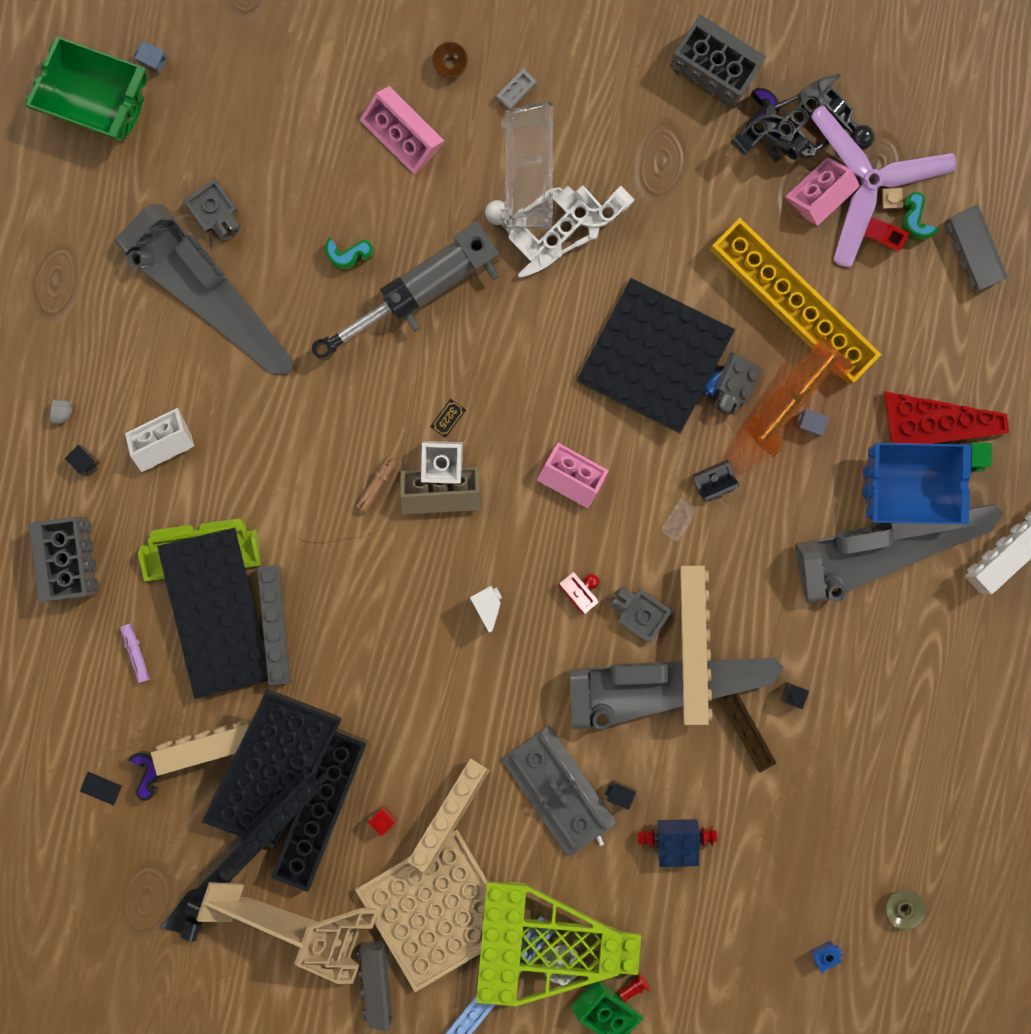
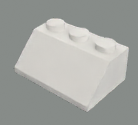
(159, 440)

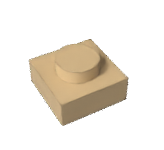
(891, 198)

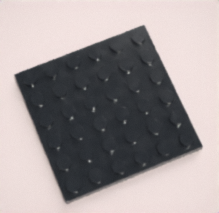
(655, 355)

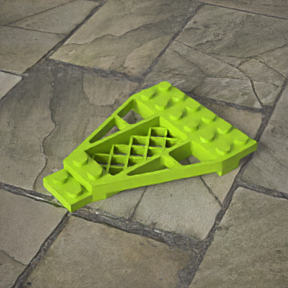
(503, 940)

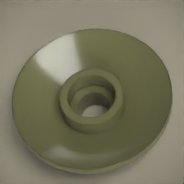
(911, 916)

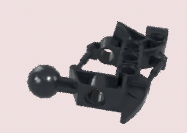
(795, 143)

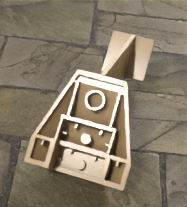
(323, 945)

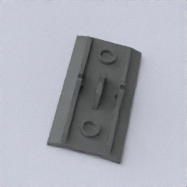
(558, 791)

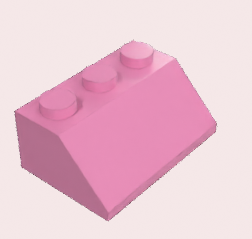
(823, 190)
(572, 475)

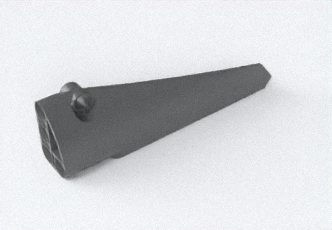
(194, 278)
(877, 550)
(654, 687)

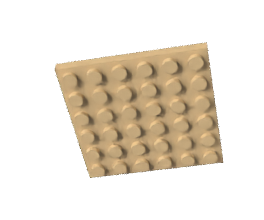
(433, 916)

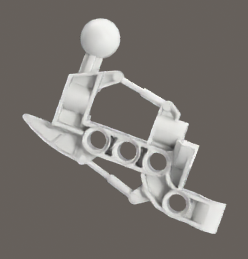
(539, 251)

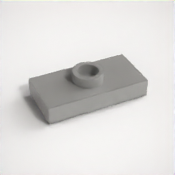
(516, 89)

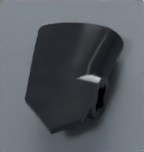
(185, 915)

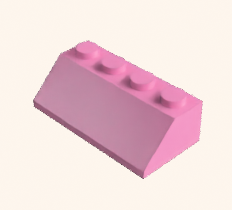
(401, 129)

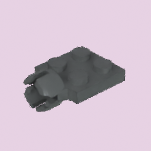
(214, 209)
(736, 383)
(640, 612)

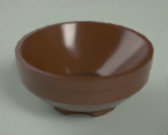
(446, 51)

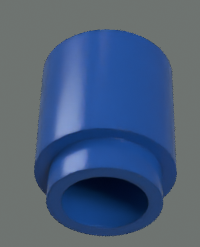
(710, 387)

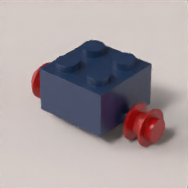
(677, 841)

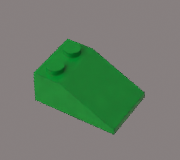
(605, 1010)

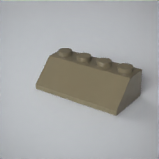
(440, 497)

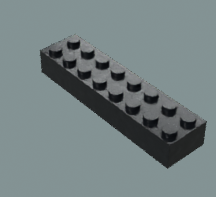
(318, 818)

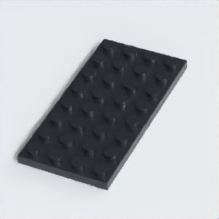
(214, 612)
(273, 750)

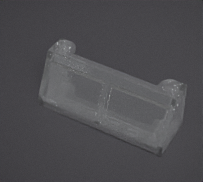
(528, 166)

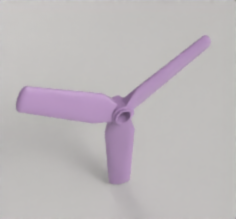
(864, 199)

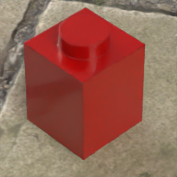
(382, 821)

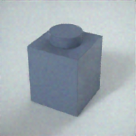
(151, 57)
(812, 422)

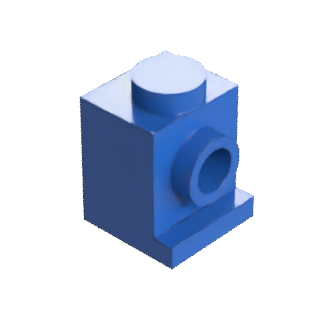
(819, 955)

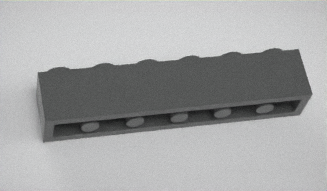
(274, 625)

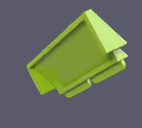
(149, 555)

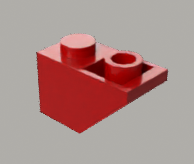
(886, 234)

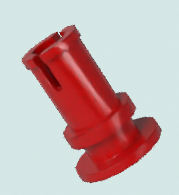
(634, 988)

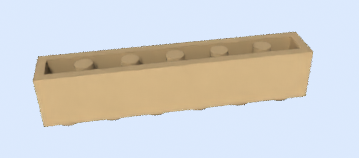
(448, 816)

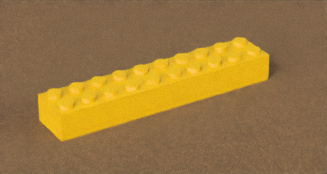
(791, 296)

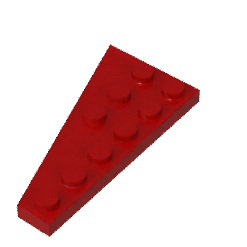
(934, 421)

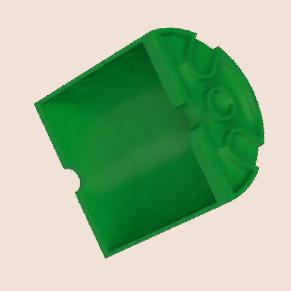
(89, 89)

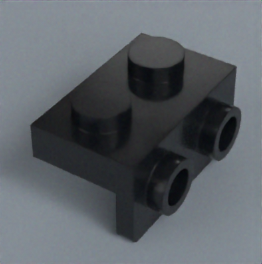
(715, 481)

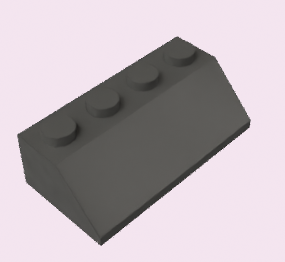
(975, 249)
(376, 985)

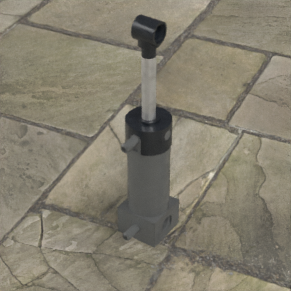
(423, 284)

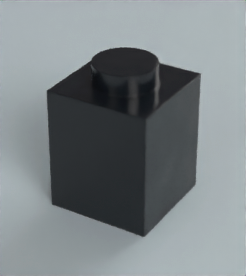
(82, 461)
(794, 695)
(620, 794)

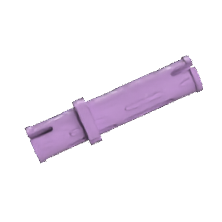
(133, 649)

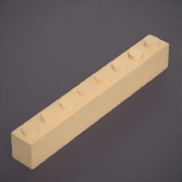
(695, 645)

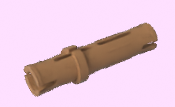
(380, 478)

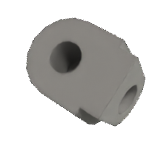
(60, 411)

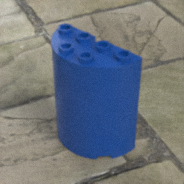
(917, 483)

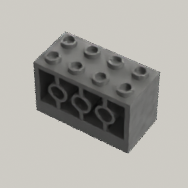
(717, 61)
(63, 559)

